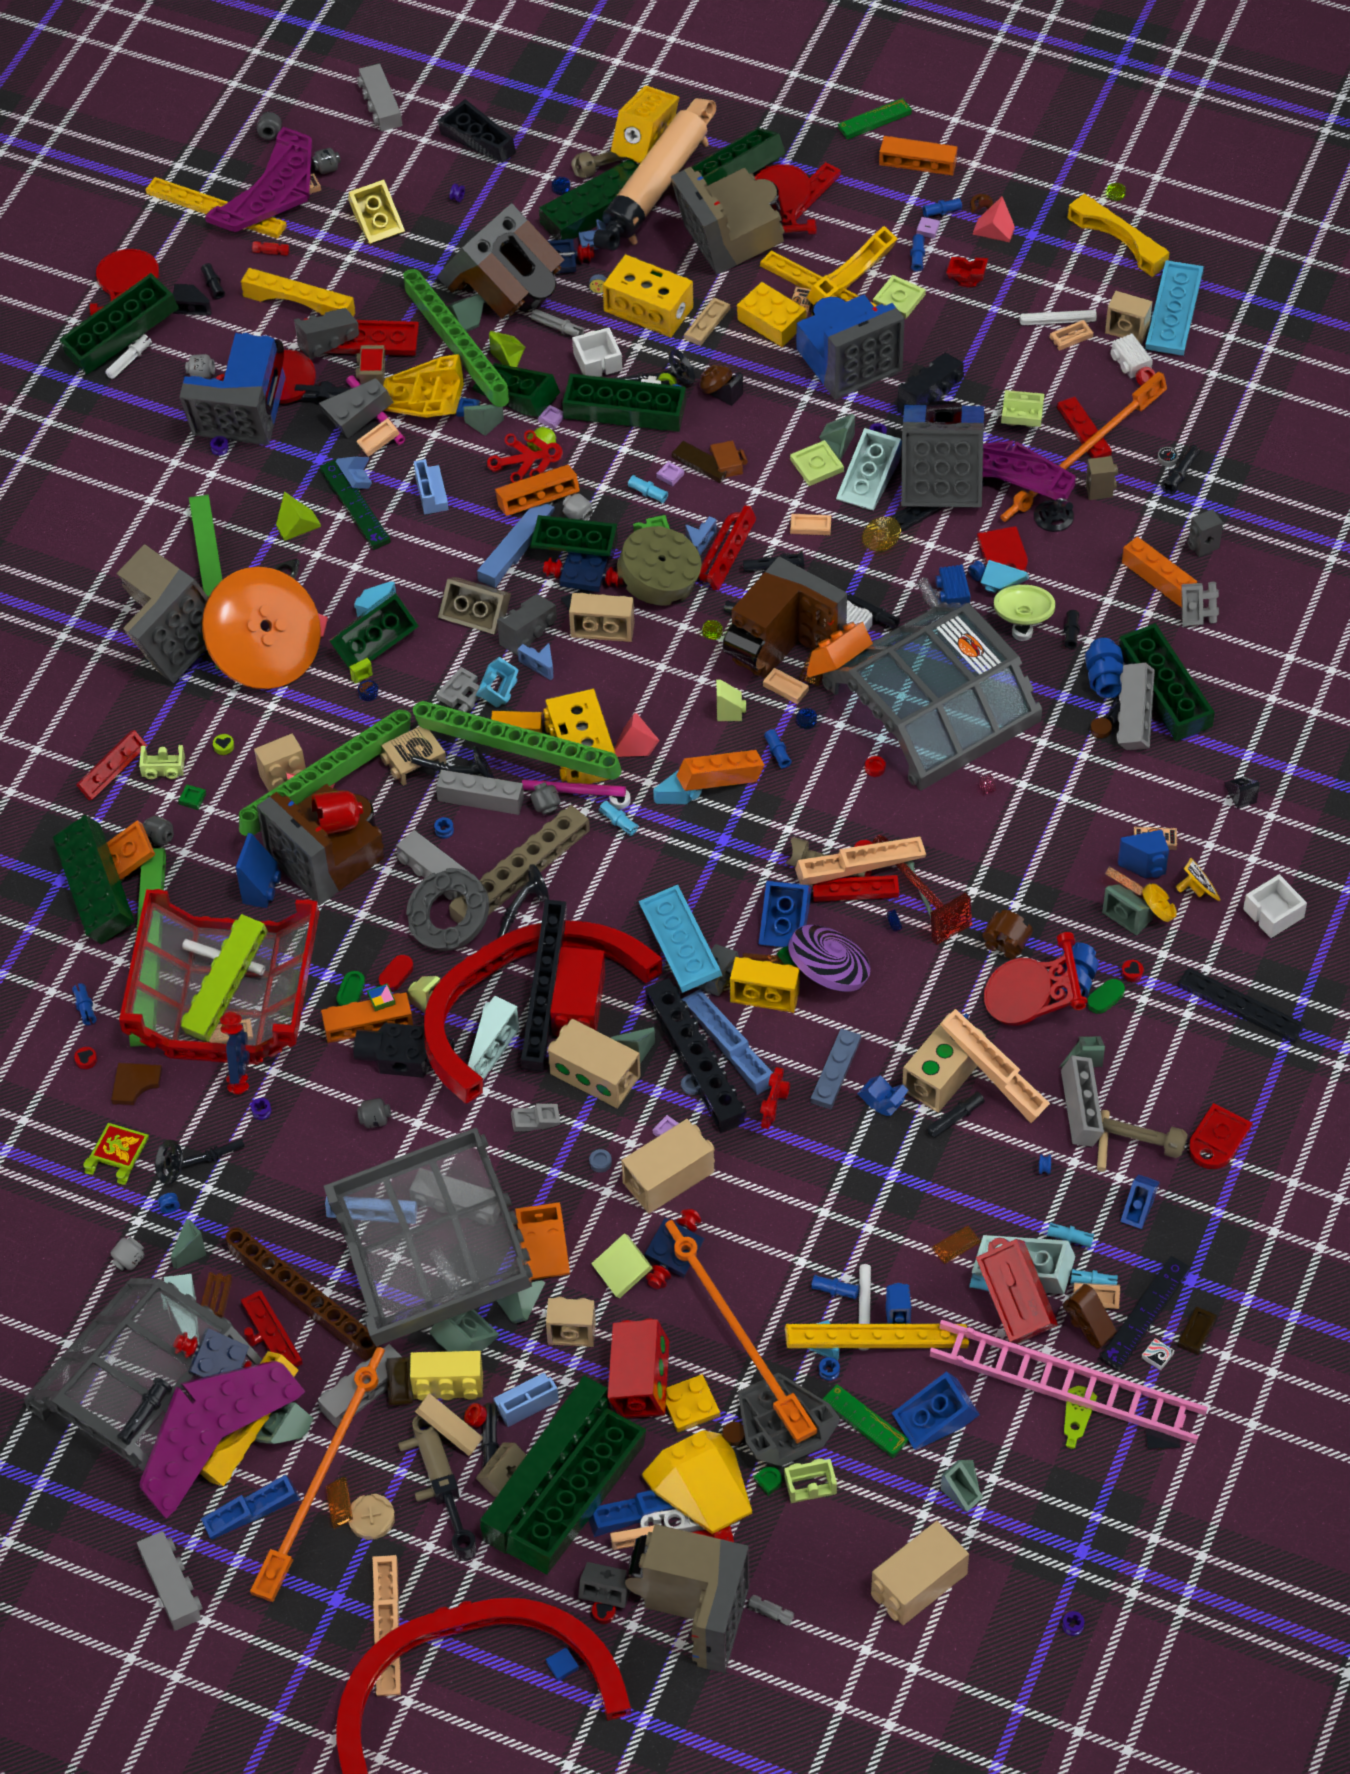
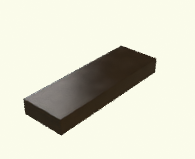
(698, 461)

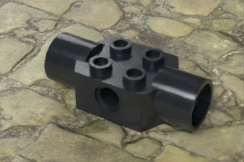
(395, 1049)

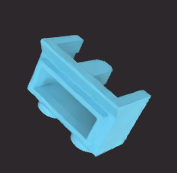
(505, 671)

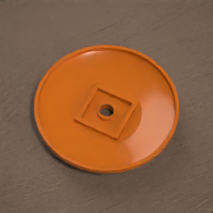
(235, 634)

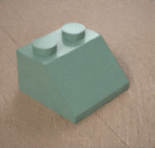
(1126, 908)
(464, 1332)

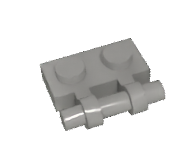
(1193, 603)
(456, 689)

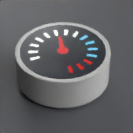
(1167, 456)

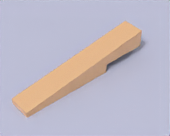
(858, 860)
(995, 1066)
(386, 1617)

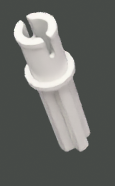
(125, 359)

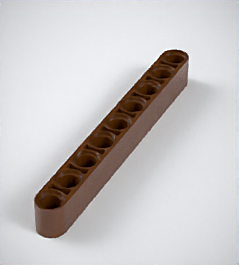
(299, 1284)

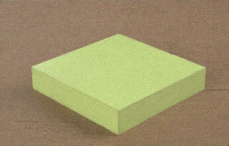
(901, 294)
(817, 463)
(622, 1265)

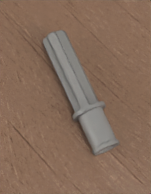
(557, 323)

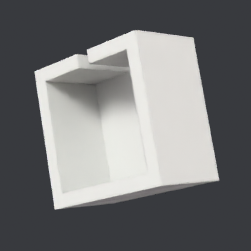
(597, 353)
(1275, 906)

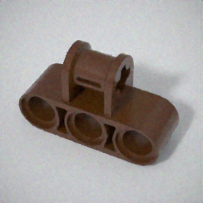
(1090, 1316)

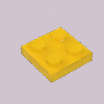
(691, 1403)

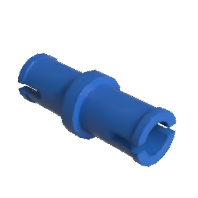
(942, 207)
(917, 252)
(777, 748)
(84, 1004)
(835, 1287)

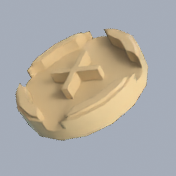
(372, 1516)

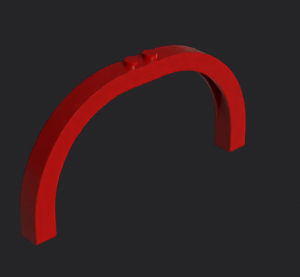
(577, 934)
(462, 1619)

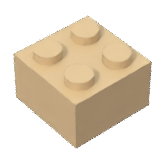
(1128, 315)
(277, 759)
(570, 1322)

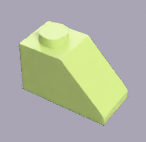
(729, 702)
(420, 991)

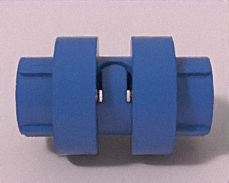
(1105, 666)
(1086, 967)

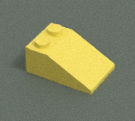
(375, 212)

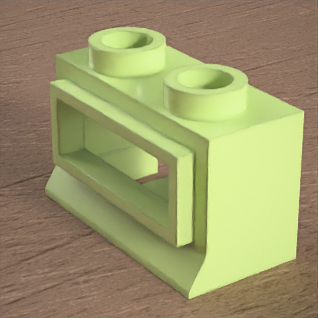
(162, 764)
(815, 1469)

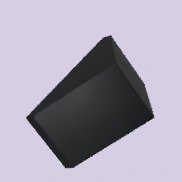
(731, 390)
(1243, 791)

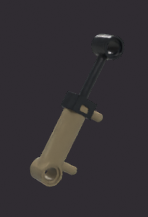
(443, 1483)

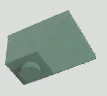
(285, 1425)

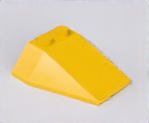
(427, 388)
(701, 1480)

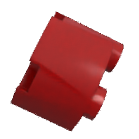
(967, 272)

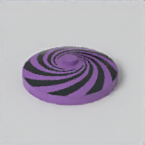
(829, 958)

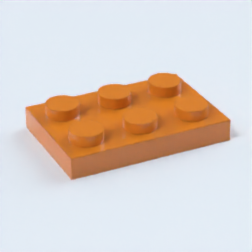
(130, 849)

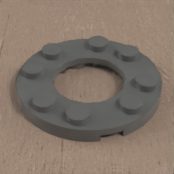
(427, 892)

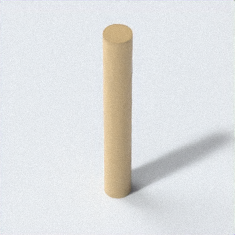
(1103, 1144)

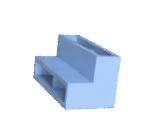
(430, 487)
(526, 1399)

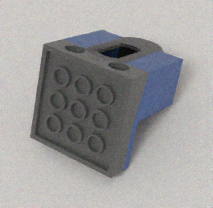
(851, 343)
(248, 397)
(942, 455)

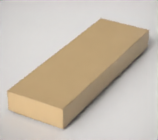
(707, 321)
(449, 1424)

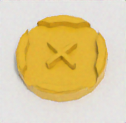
(1158, 902)

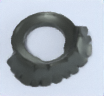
(294, 565)

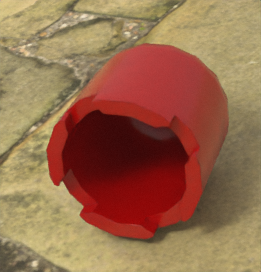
(336, 811)

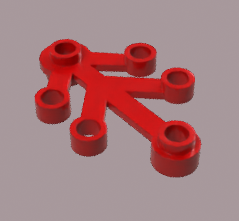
(527, 457)
(779, 1089)

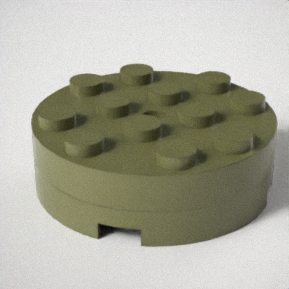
(659, 565)

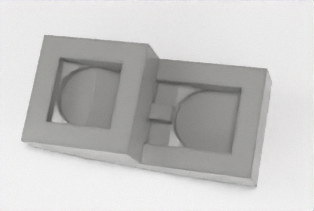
(535, 1118)

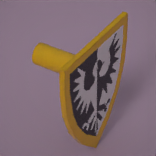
(1197, 881)

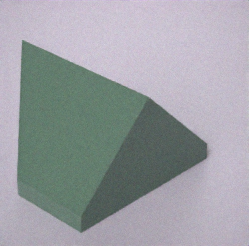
(468, 311)
(483, 417)
(839, 434)
(638, 1040)
(1088, 1047)
(188, 1246)
(520, 1304)
(961, 1484)

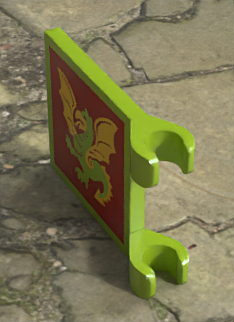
(117, 1148)

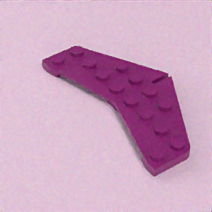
(277, 190)
(1026, 469)
(196, 1426)

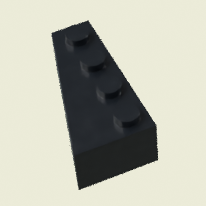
(477, 131)
(930, 382)

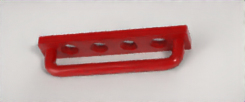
(729, 550)

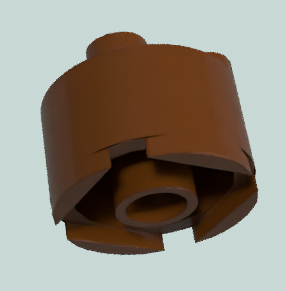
(1007, 933)

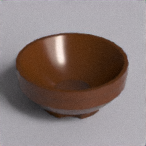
(714, 378)

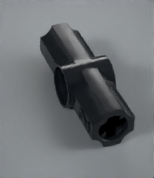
(320, 392)

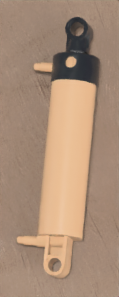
(654, 174)

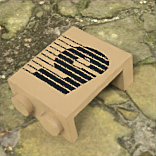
(399, 752)

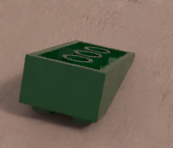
(528, 390)
(374, 630)

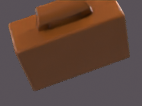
(728, 458)

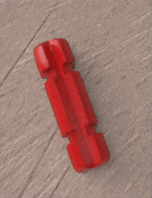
(270, 248)

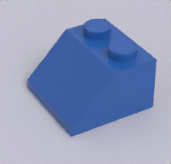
(1144, 854)

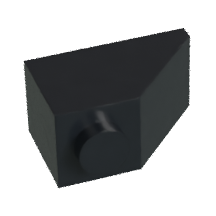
(191, 300)

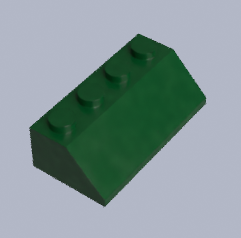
(575, 536)

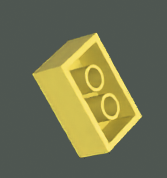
(446, 1374)

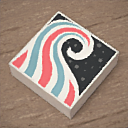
(1157, 1354)

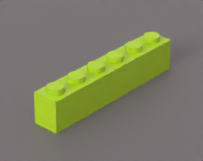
(224, 978)

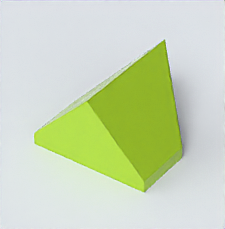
(506, 348)
(295, 518)

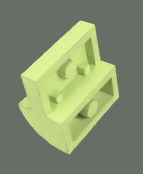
(1022, 408)

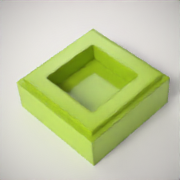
(361, 670)

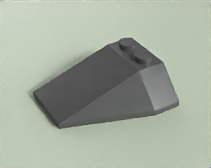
(766, 1432)

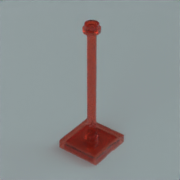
(945, 919)

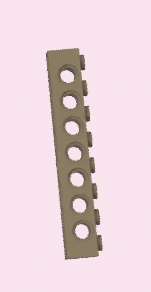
(562, 832)

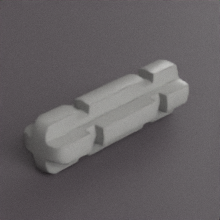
(771, 1610)

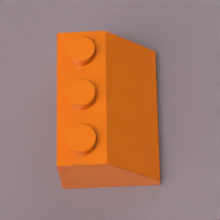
(839, 649)

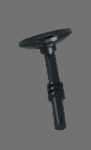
(677, 369)
(1054, 514)
(479, 767)
(535, 885)
(177, 1161)

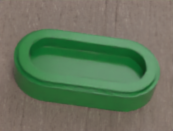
(351, 988)
(1106, 996)

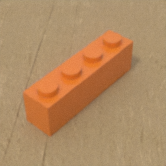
(918, 155)
(537, 490)
(1156, 569)
(720, 770)
(343, 1021)

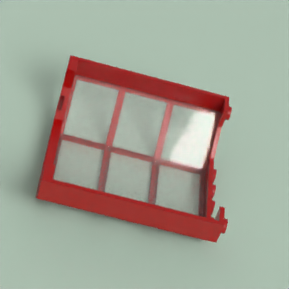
(168, 977)

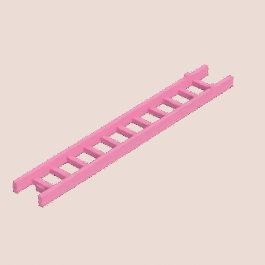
(1072, 1368)

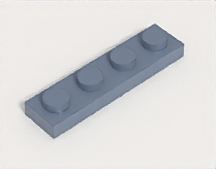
(835, 1069)

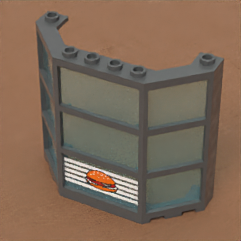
(942, 689)

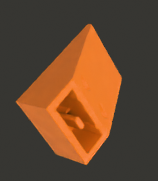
(544, 1239)

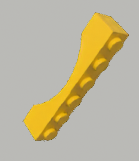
(1091, 215)
(867, 256)
(264, 286)
(234, 1446)

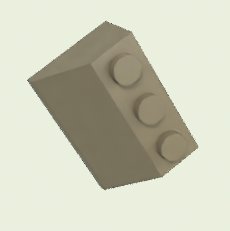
(473, 604)

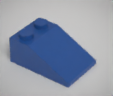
(256, 873)
(784, 911)
(935, 1411)

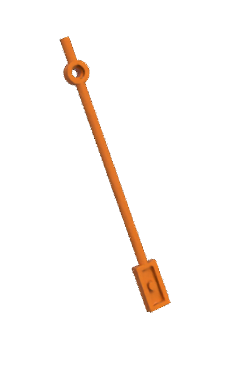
(1141, 399)
(787, 1407)
(278, 1563)

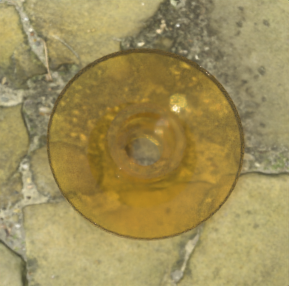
(881, 533)

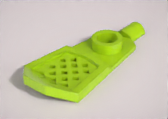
(1076, 1417)

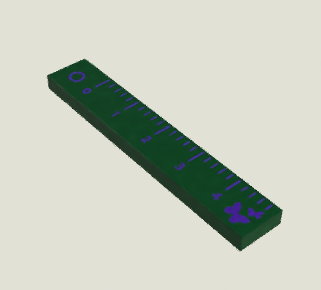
(355, 506)

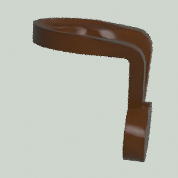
(983, 200)

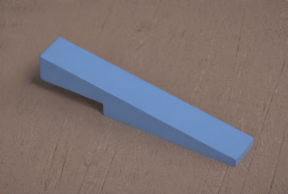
(512, 546)
(729, 1041)

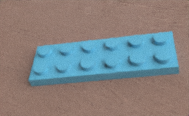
(1174, 308)
(680, 938)

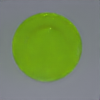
(1116, 191)
(712, 630)

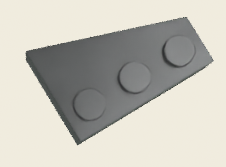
(325, 332)
(356, 406)
(526, 623)

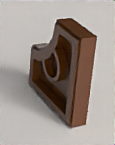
(133, 1080)

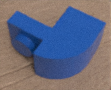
(882, 1096)

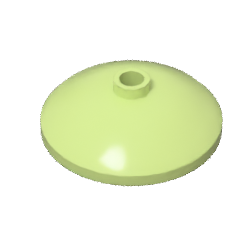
(1024, 604)

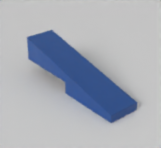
(245, 1510)
(626, 1512)

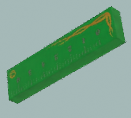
(874, 118)
(866, 1421)

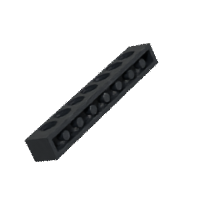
(543, 985)
(726, 1116)

